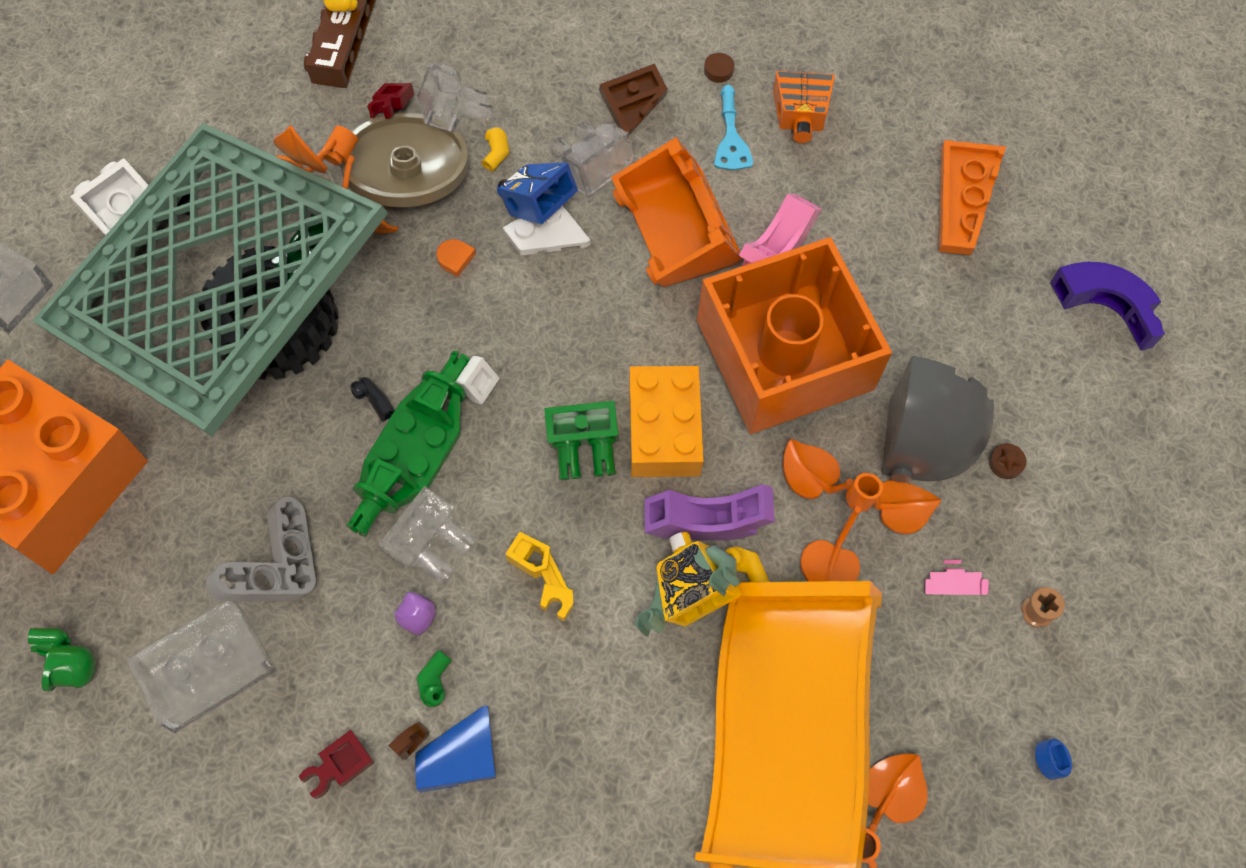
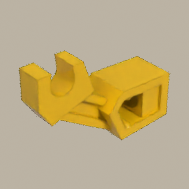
(554, 587)

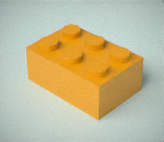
(665, 421)

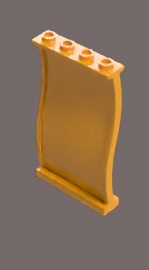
(793, 727)

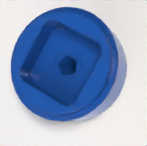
(1053, 759)

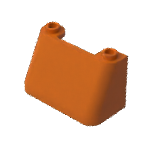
(676, 215)

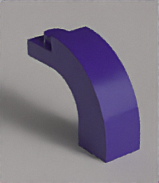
(1113, 288)

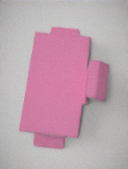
(956, 582)

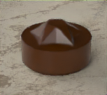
(1007, 461)

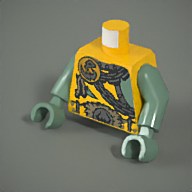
(690, 584)

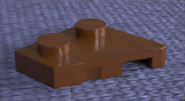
(633, 96)

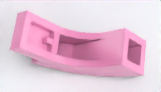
(785, 231)

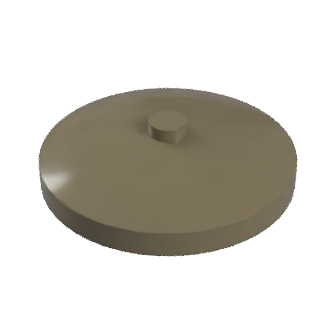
(406, 161)

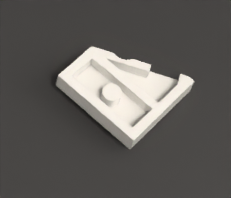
(555, 233)

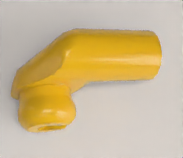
(748, 563)

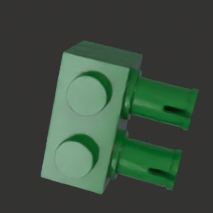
(581, 425)

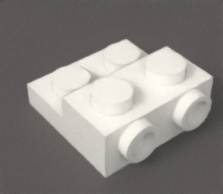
(109, 194)

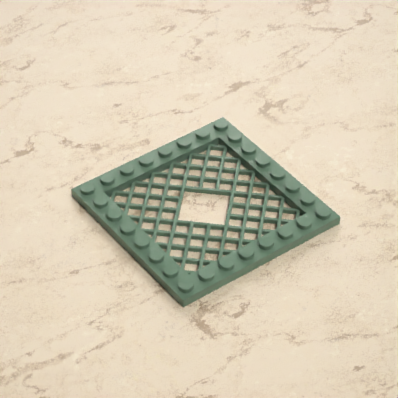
(208, 406)

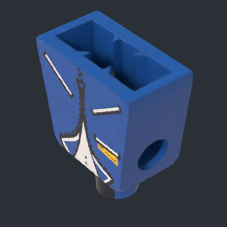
(537, 191)

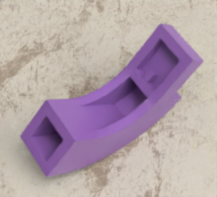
(709, 518)

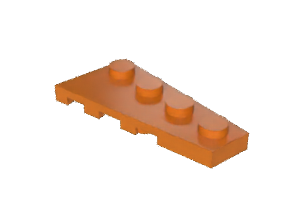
(965, 191)

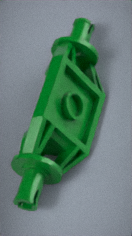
(411, 445)

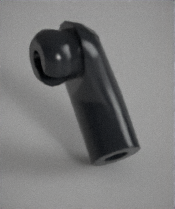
(375, 396)

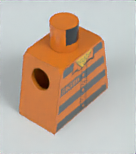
(802, 102)

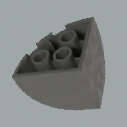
(935, 423)

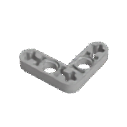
(280, 571)

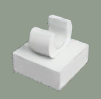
(477, 379)

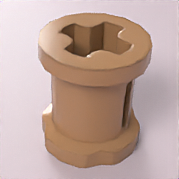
(1053, 608)

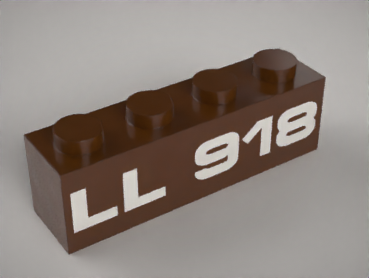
(337, 45)

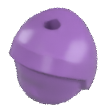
(415, 613)

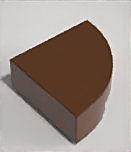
(405, 748)

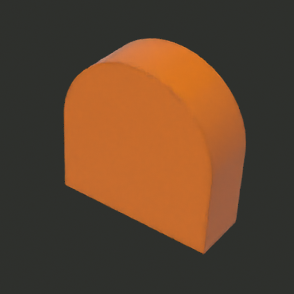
(454, 256)

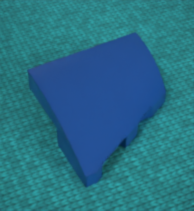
(458, 755)

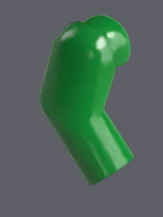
(429, 680)

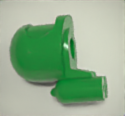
(64, 663)

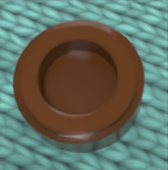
(719, 67)

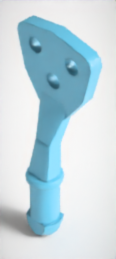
(731, 139)

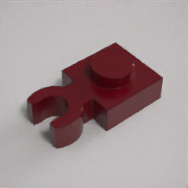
(390, 98)
(342, 762)

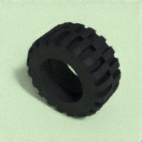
(306, 340)

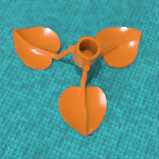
(335, 151)
(902, 507)
(899, 792)

